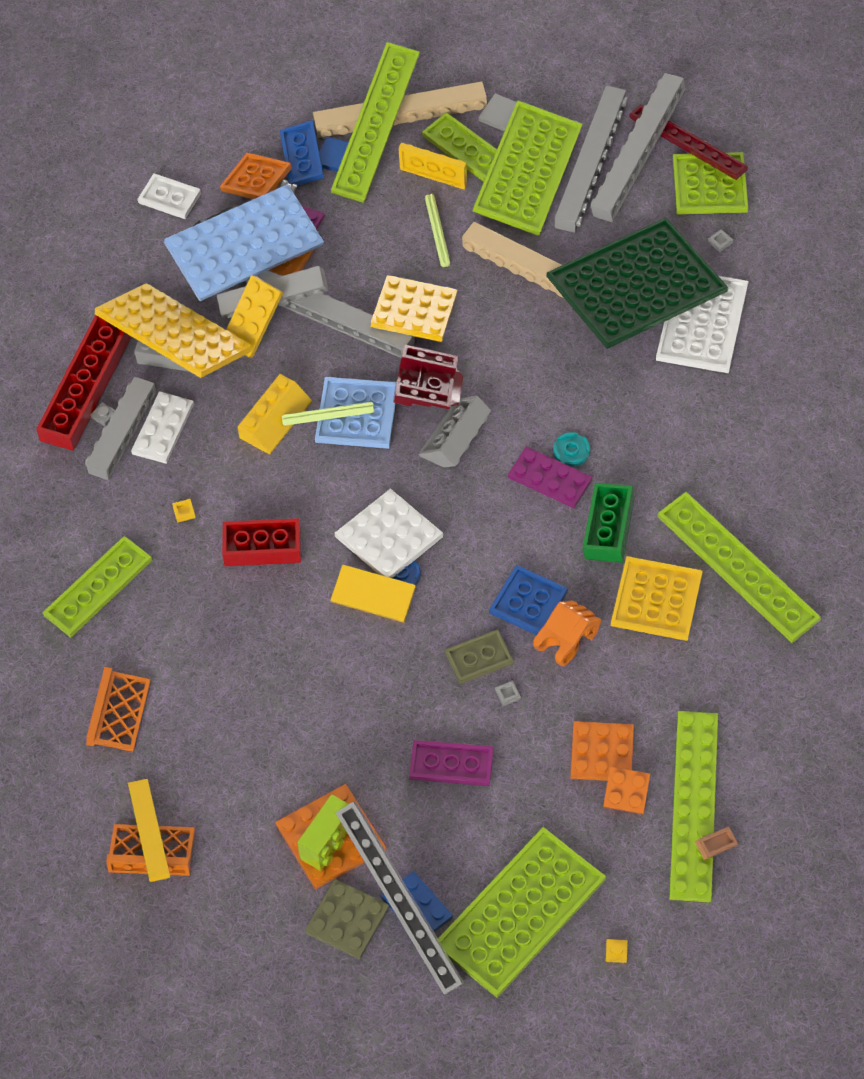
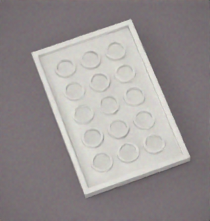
(705, 333)

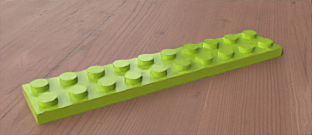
(375, 122)
(739, 567)
(693, 805)

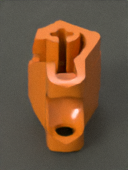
(565, 629)

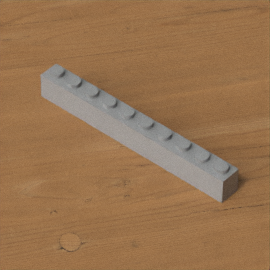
(638, 147)
(590, 159)
(346, 320)
(400, 898)

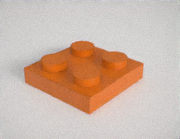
(626, 790)

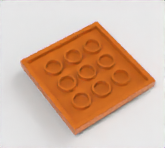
(343, 860)

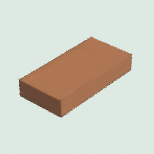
(716, 843)

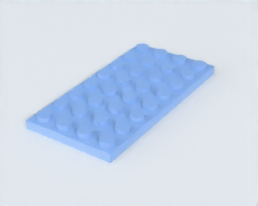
(243, 242)

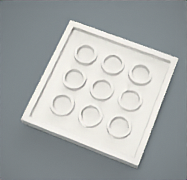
(389, 534)

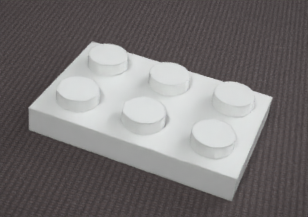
(169, 196)

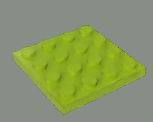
(705, 188)

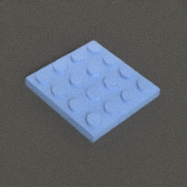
(363, 429)

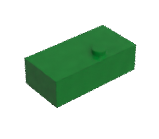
(608, 522)

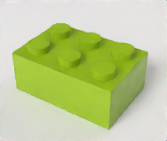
(323, 835)

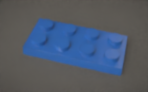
(303, 153)

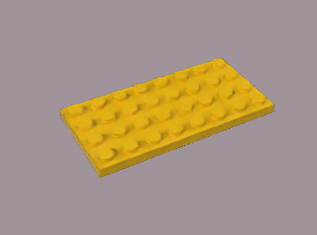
(173, 330)

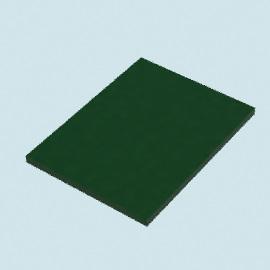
(636, 282)

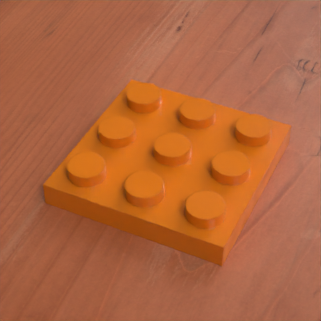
(255, 176)
(600, 747)

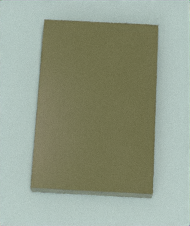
(478, 656)

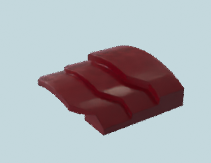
(427, 378)

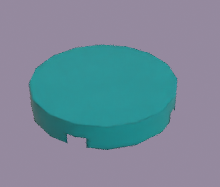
(576, 452)

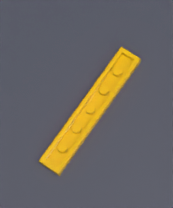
(148, 830)

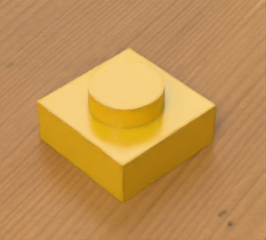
(183, 510)
(616, 950)

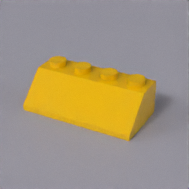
(264, 422)

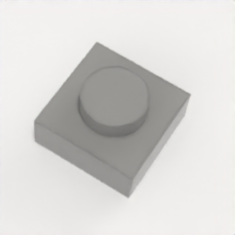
(102, 414)

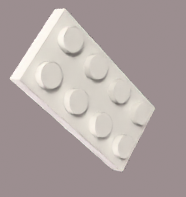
(162, 427)

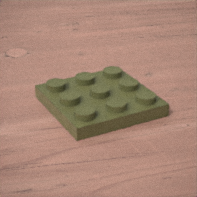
(347, 919)

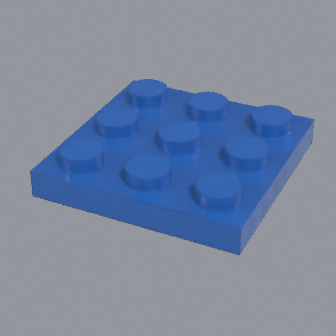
(527, 600)

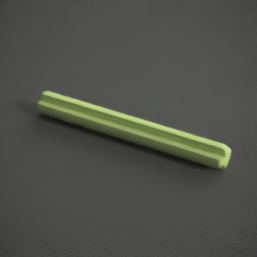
(437, 230)
(328, 413)

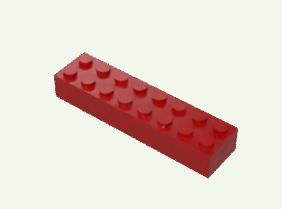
(83, 384)

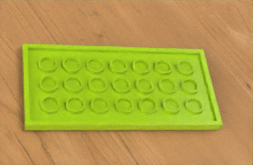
(527, 168)
(520, 911)

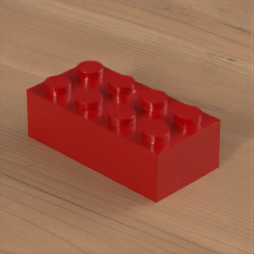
(261, 542)

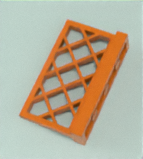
(100, 710)
(136, 864)

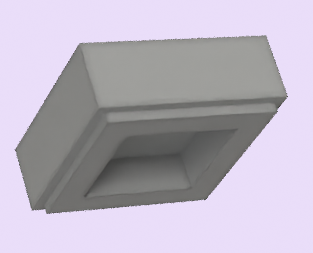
(720, 240)
(507, 693)

